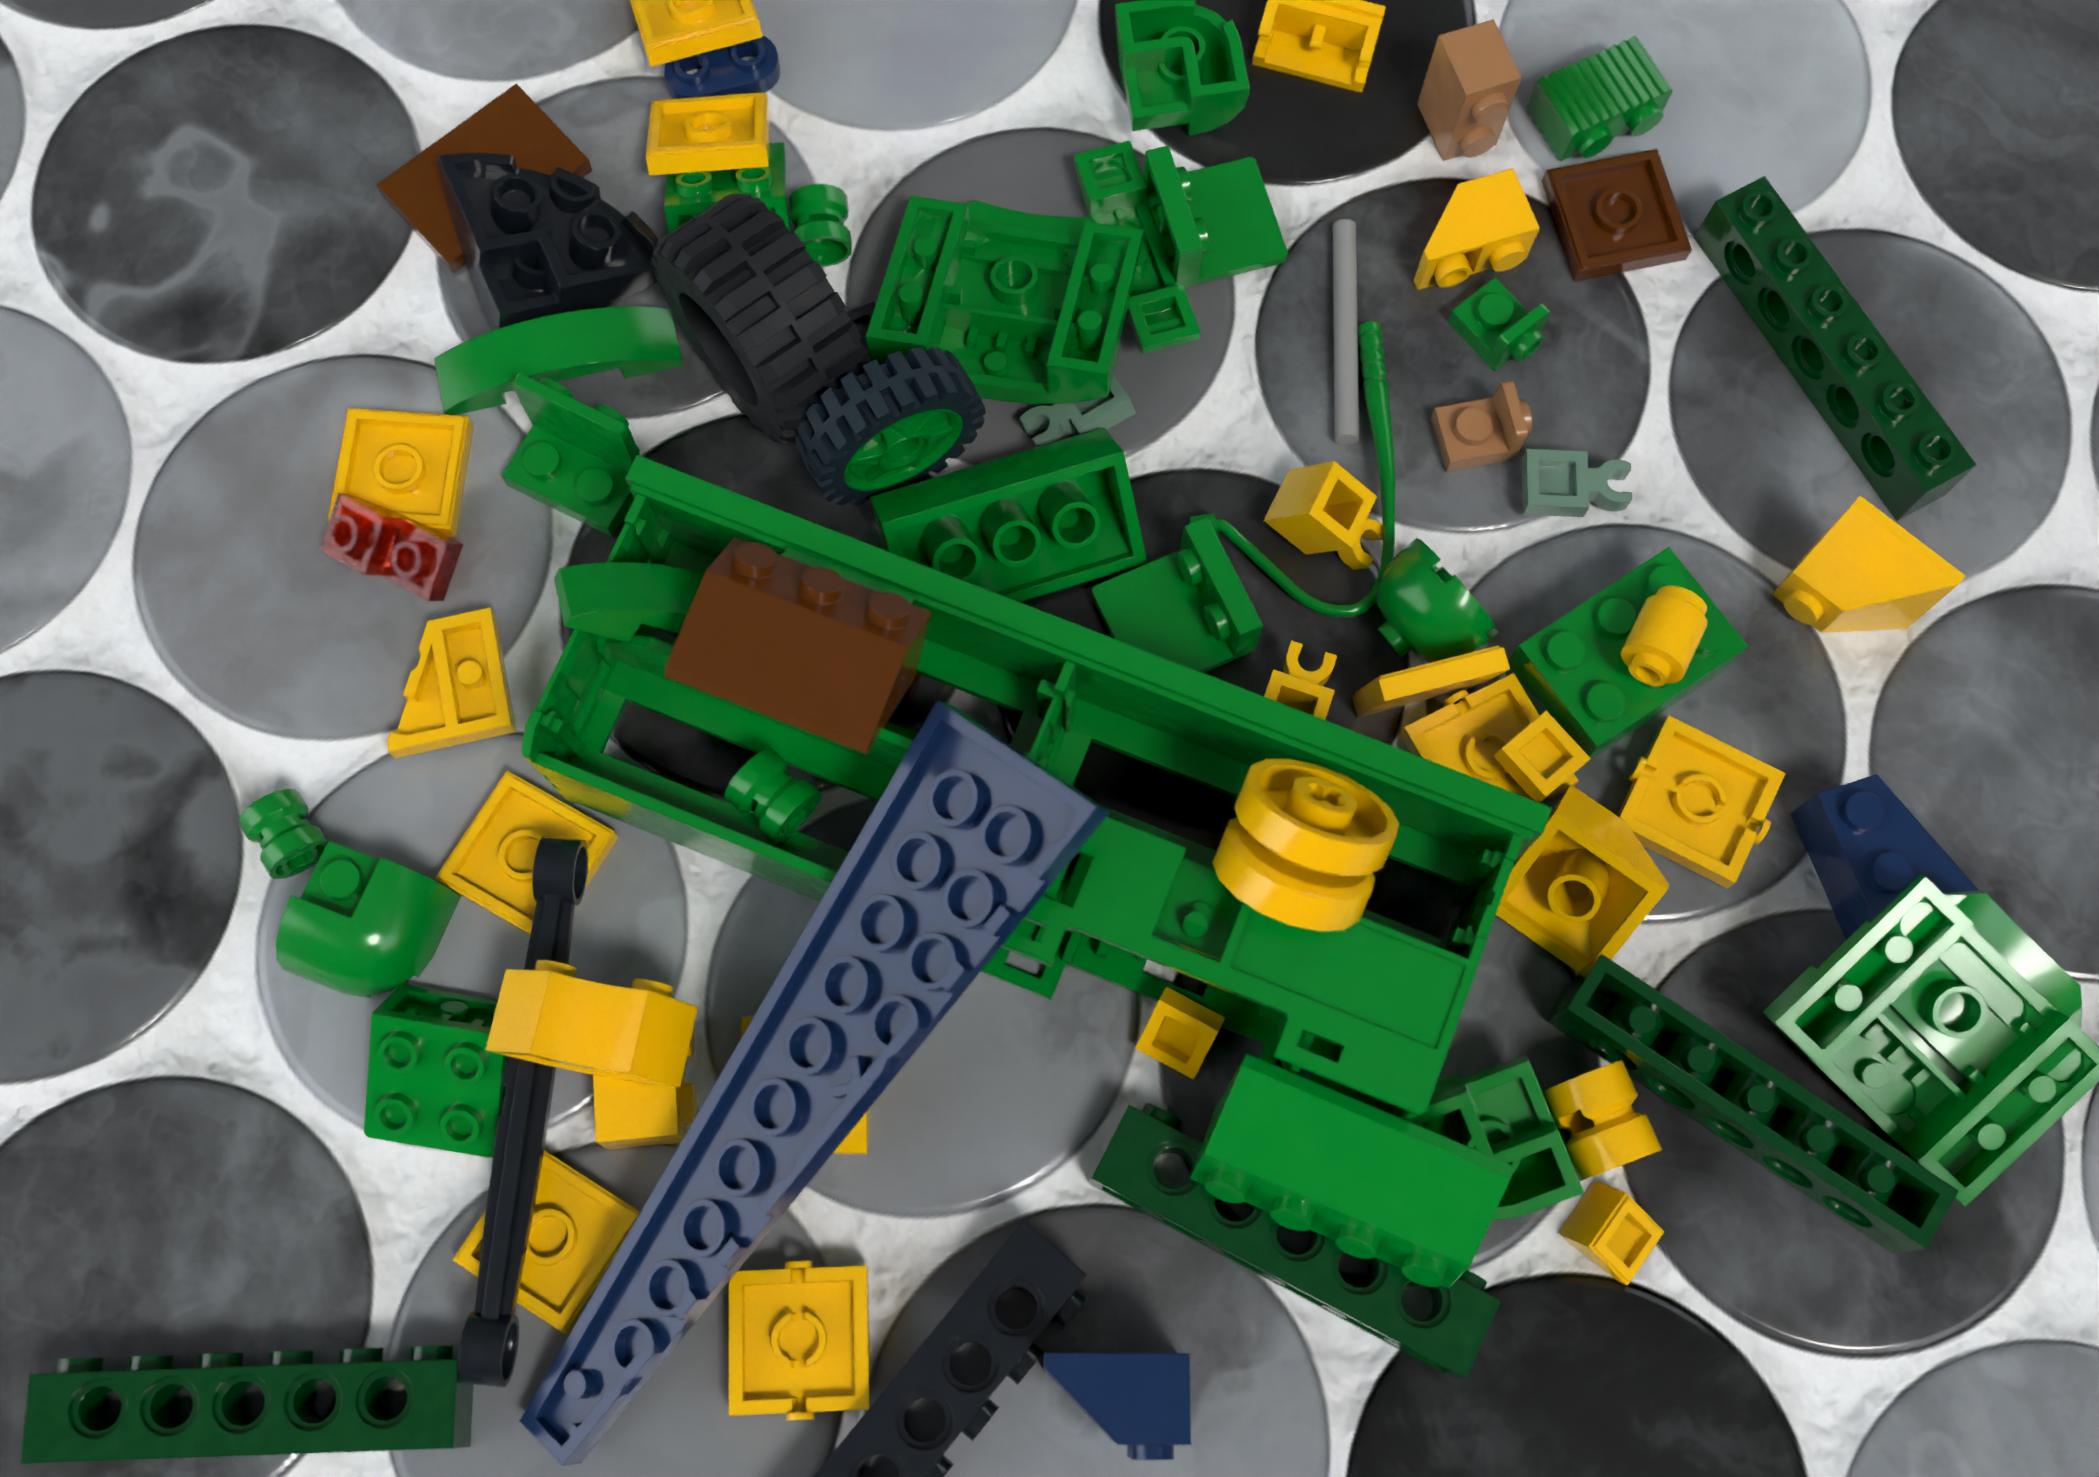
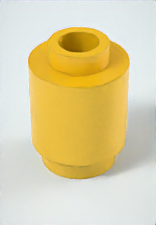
(1665, 636)

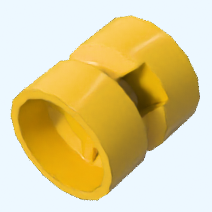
(1601, 1120)

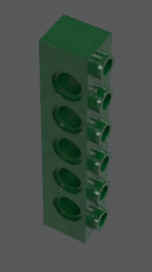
(1832, 349)
(1754, 1107)
(1443, 1340)
(67, 1422)

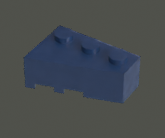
(1870, 850)

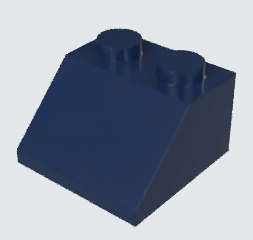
(1130, 1397)

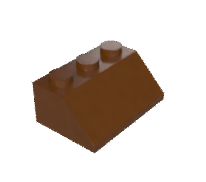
(799, 644)

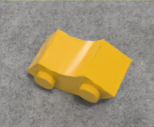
(592, 1026)

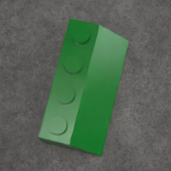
(1021, 519)
(1350, 1173)

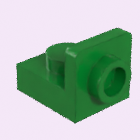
(1499, 325)

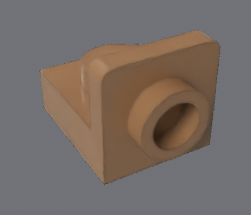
(1482, 429)

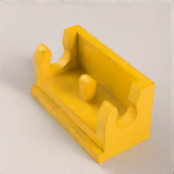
(1320, 39)

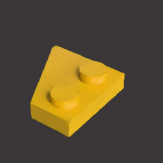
(456, 688)

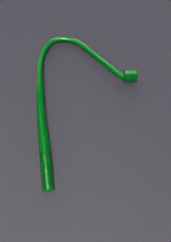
(1381, 426)

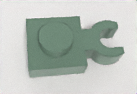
(1078, 417)
(1563, 484)

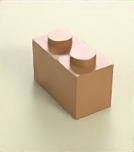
(1468, 90)

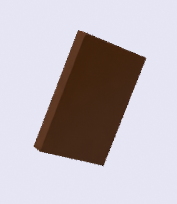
(504, 126)

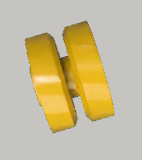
(1305, 844)

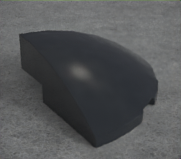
(542, 239)

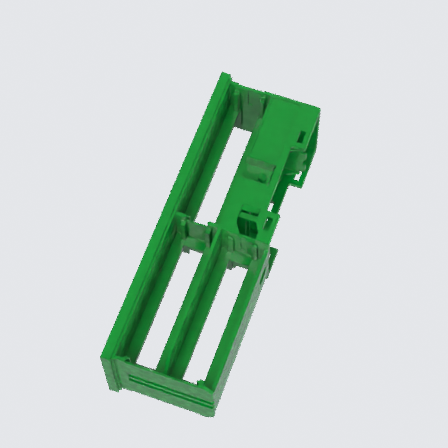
(1350, 1005)

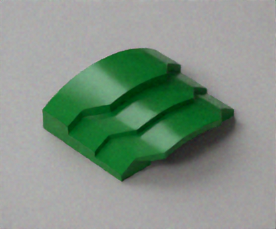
(1012, 294)
(1946, 1032)

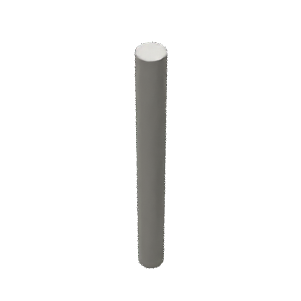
(1345, 333)

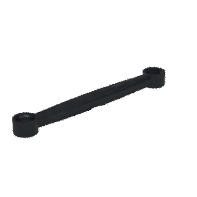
(492, 1330)

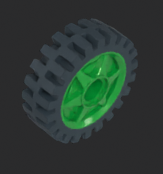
(889, 425)

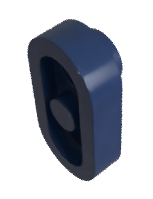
(725, 71)

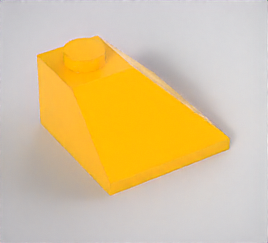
(1866, 576)
(1581, 883)

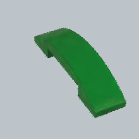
(1117, 196)
(557, 348)
(621, 596)

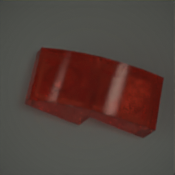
(391, 546)

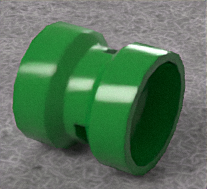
(820, 219)
(775, 797)
(283, 832)

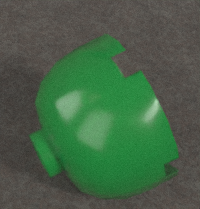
(1429, 608)

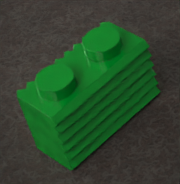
(1599, 99)

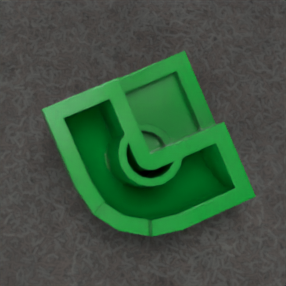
(1179, 65)
(363, 923)
(1508, 1119)

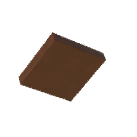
(1616, 215)

